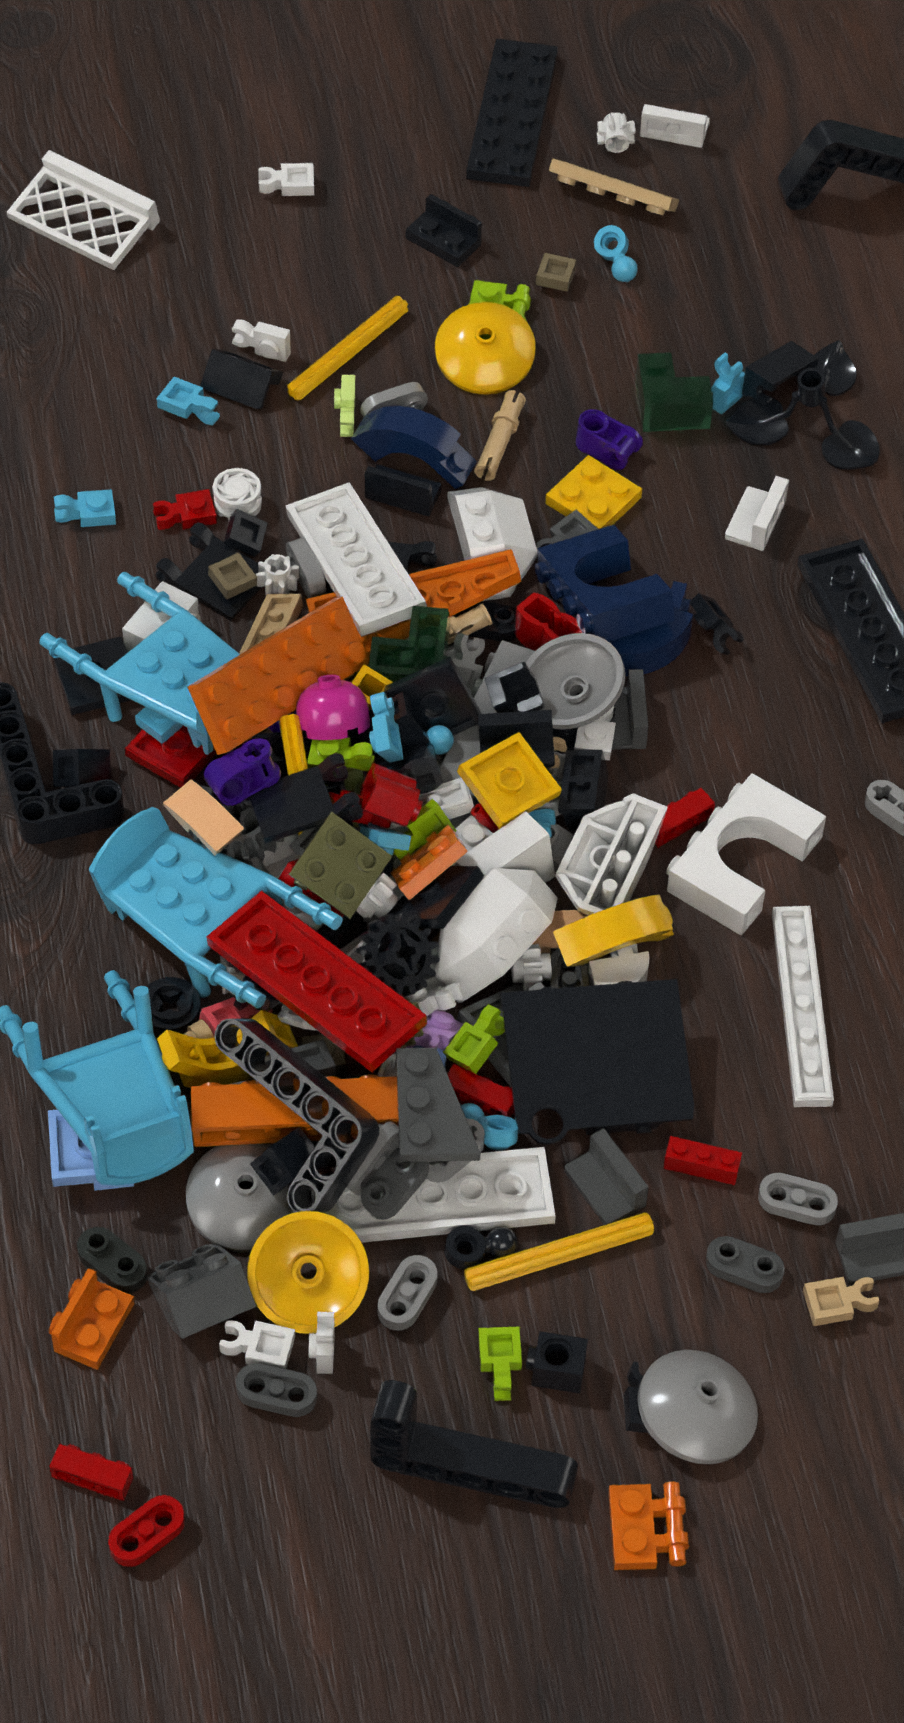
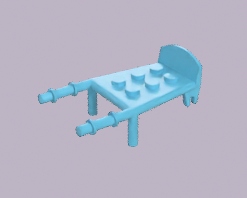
(157, 667)
(186, 893)
(113, 1092)

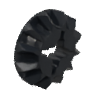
(171, 990)

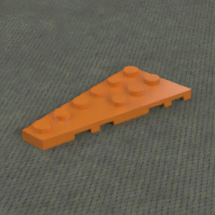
(449, 587)

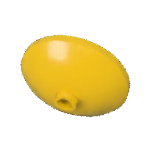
(480, 363)
(277, 1277)

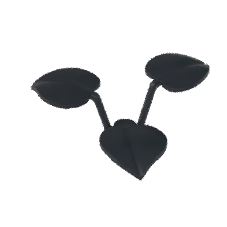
(848, 447)

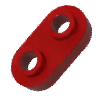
(145, 1532)

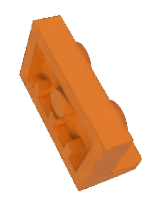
(90, 1320)

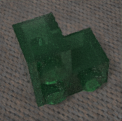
(668, 400)
(424, 647)

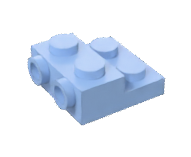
(70, 1157)

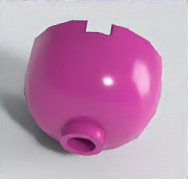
(332, 708)

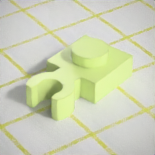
(345, 400)

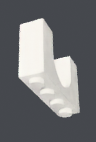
(752, 811)

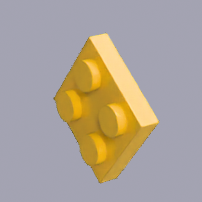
(595, 492)
(509, 780)

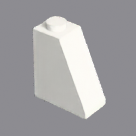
(517, 845)

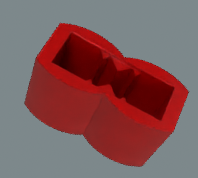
(541, 621)
(390, 795)

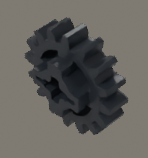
(401, 936)

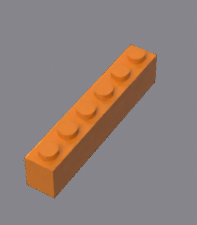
(255, 1116)

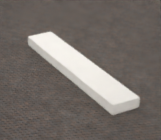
(802, 1007)

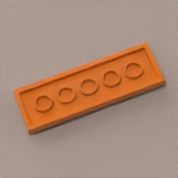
(270, 676)

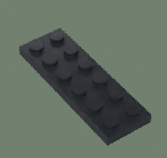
(512, 113)
(862, 619)

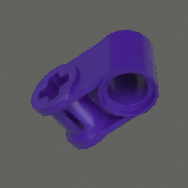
(605, 440)
(242, 774)

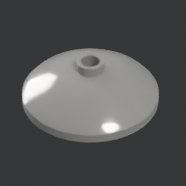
(574, 666)
(224, 1210)
(686, 1419)

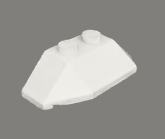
(492, 524)
(610, 853)
(493, 928)

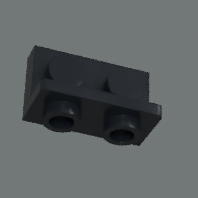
(446, 231)

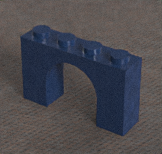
(603, 611)

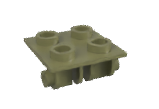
(340, 865)

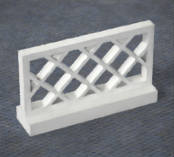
(101, 193)

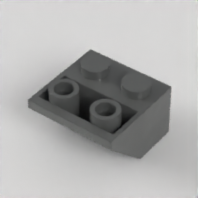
(201, 1289)

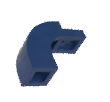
(418, 434)
(660, 644)

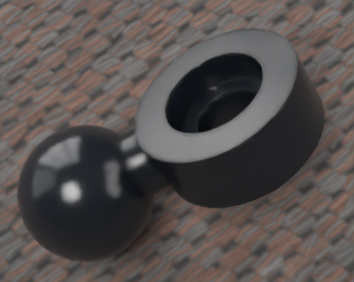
(499, 1243)

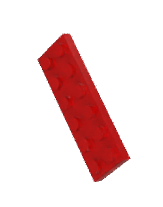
(317, 981)

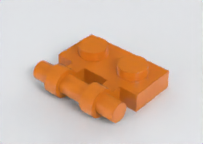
(428, 861)
(633, 1526)

